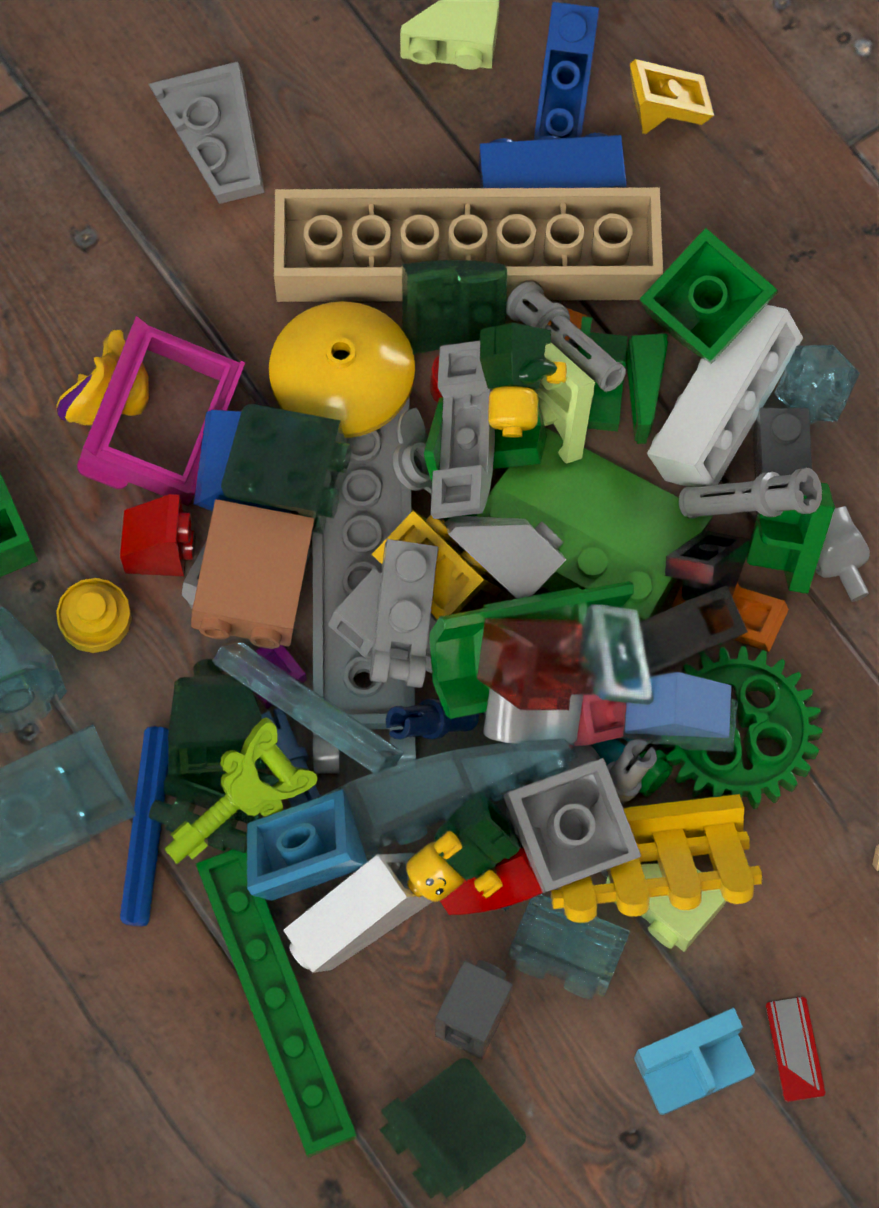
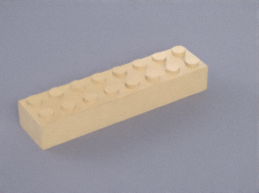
(564, 239)

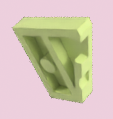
(567, 405)

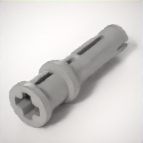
(600, 367)
(767, 494)

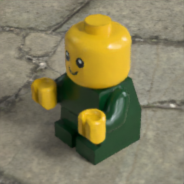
(513, 370)
(464, 848)

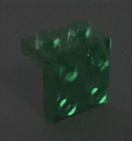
(287, 462)
(452, 1131)

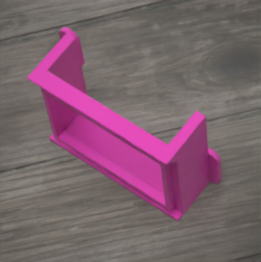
(118, 468)

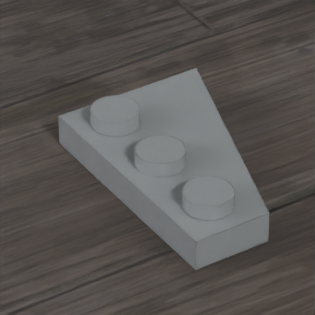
(216, 128)

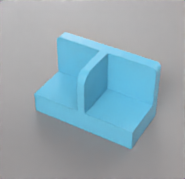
(694, 1062)

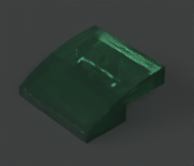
(451, 301)

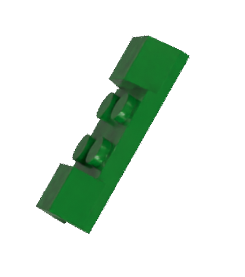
(458, 639)

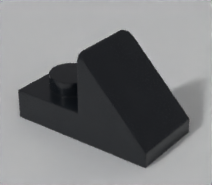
(708, 563)

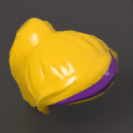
(83, 399)

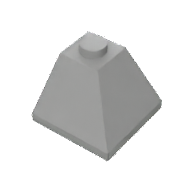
(510, 550)

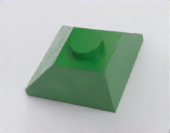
(707, 296)

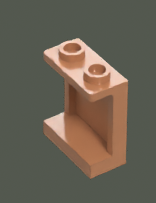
(251, 574)

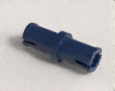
(426, 720)

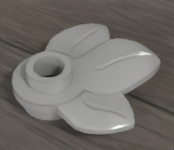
(408, 457)

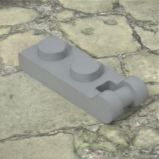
(403, 611)

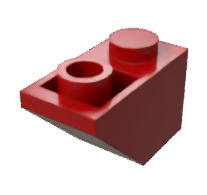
(157, 538)

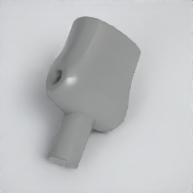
(844, 553)

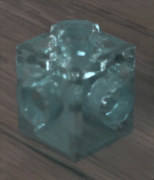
(817, 380)

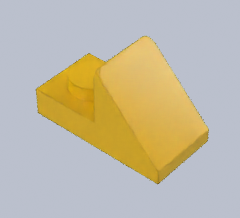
(668, 93)

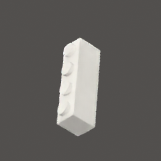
(724, 401)

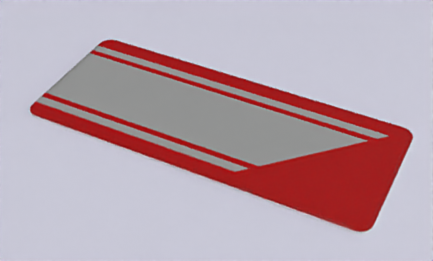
(795, 1049)

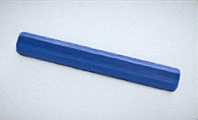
(145, 831)

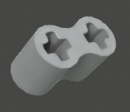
(510, 724)

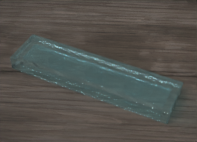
(307, 707)

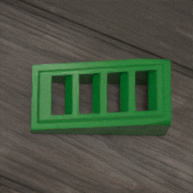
(644, 371)

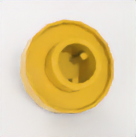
(94, 615)

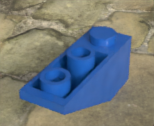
(566, 70)

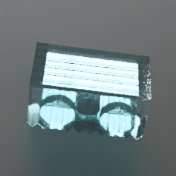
(569, 950)

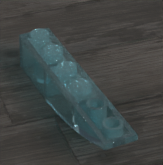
(423, 791)

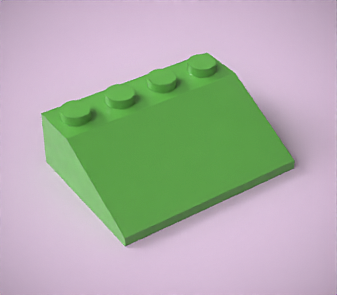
(607, 518)

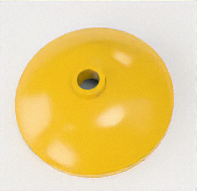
(358, 390)

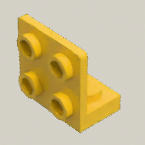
(456, 573)

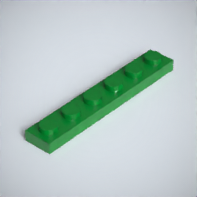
(277, 1005)

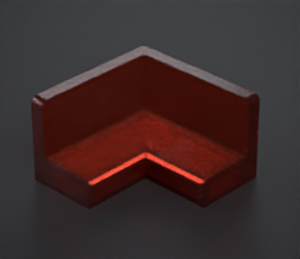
(534, 662)

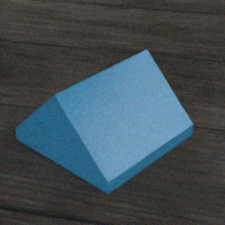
(303, 847)

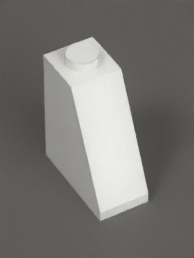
(354, 913)

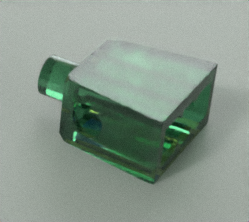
(208, 718)

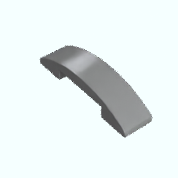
(467, 438)

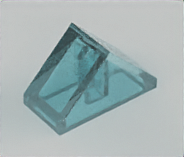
(616, 654)

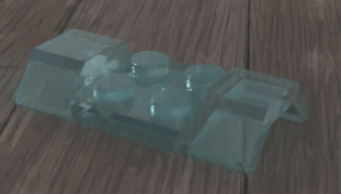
(57, 801)

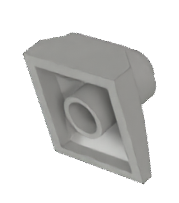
(571, 825)

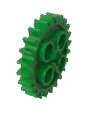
(782, 721)

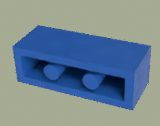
(553, 162)

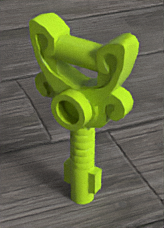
(244, 790)

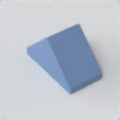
(682, 708)

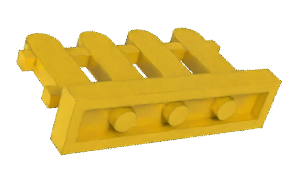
(672, 836)

